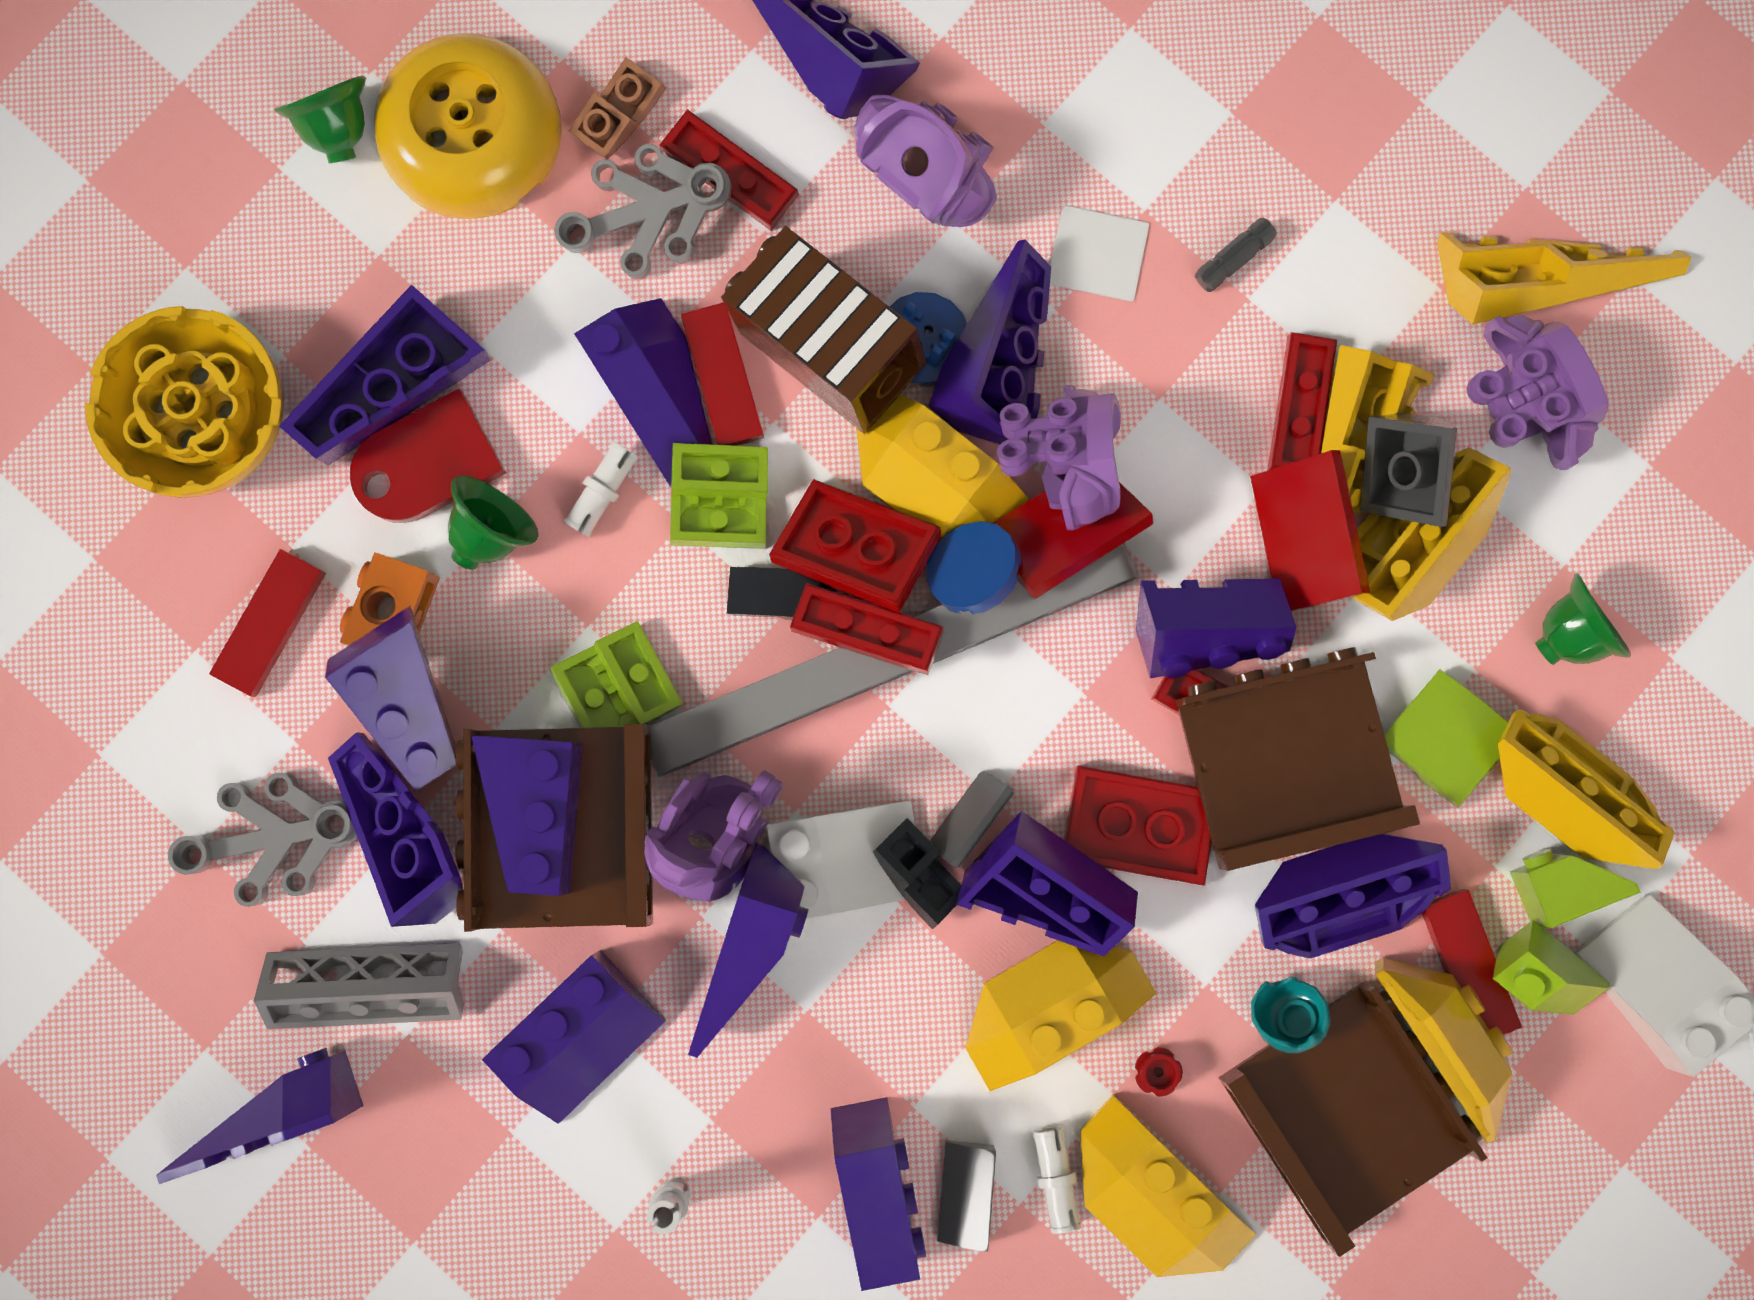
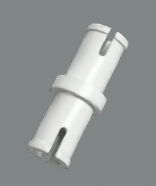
(600, 489)
(1057, 1180)
(668, 1206)

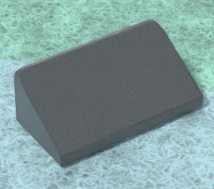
(971, 818)
(967, 1195)

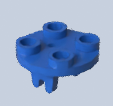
(945, 320)

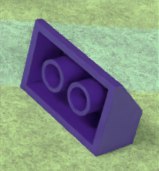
(574, 1038)

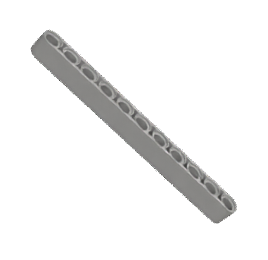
(846, 674)

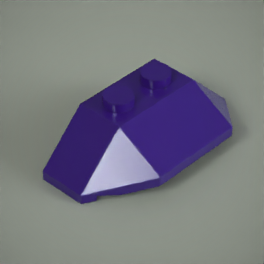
(1350, 894)

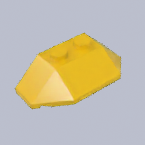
(932, 470)
(1414, 560)
(1580, 793)
(1051, 1009)
(1454, 1037)
(1154, 1198)

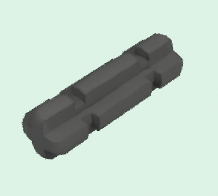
(1235, 254)

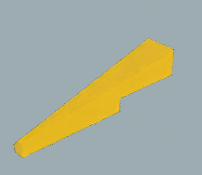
(1522, 277)
(1362, 388)

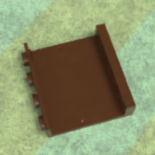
(1292, 760)
(611, 827)
(1353, 1116)

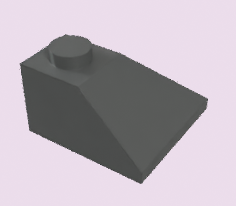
(1409, 467)

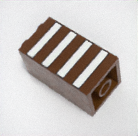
(824, 328)

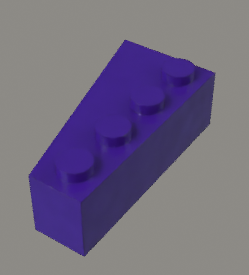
(383, 377)

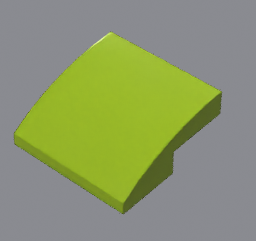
(718, 496)
(616, 682)
(1447, 738)

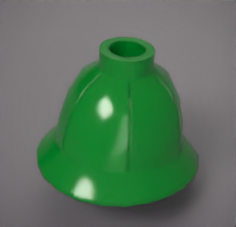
(330, 119)
(485, 523)
(1579, 630)

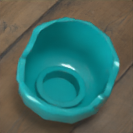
(1290, 1015)

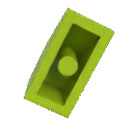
(1566, 887)
(1546, 972)

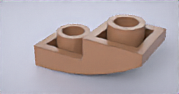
(619, 109)

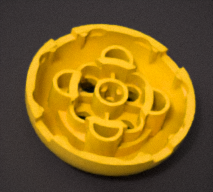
(459, 176)
(156, 359)

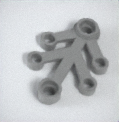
(651, 207)
(275, 837)

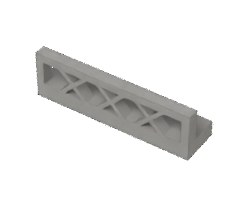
(357, 995)

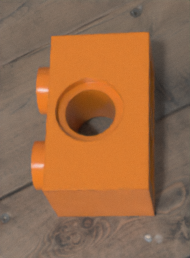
(383, 579)

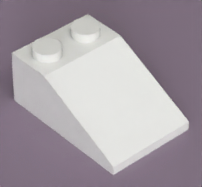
(836, 857)
(1670, 986)

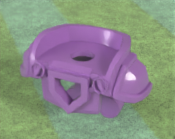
(955, 184)
(1542, 388)
(1077, 449)
(723, 813)

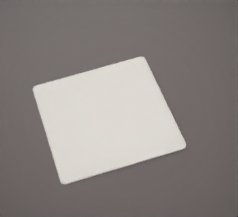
(1098, 253)

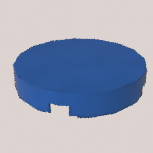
(973, 567)

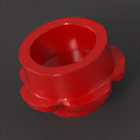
(1167, 1081)

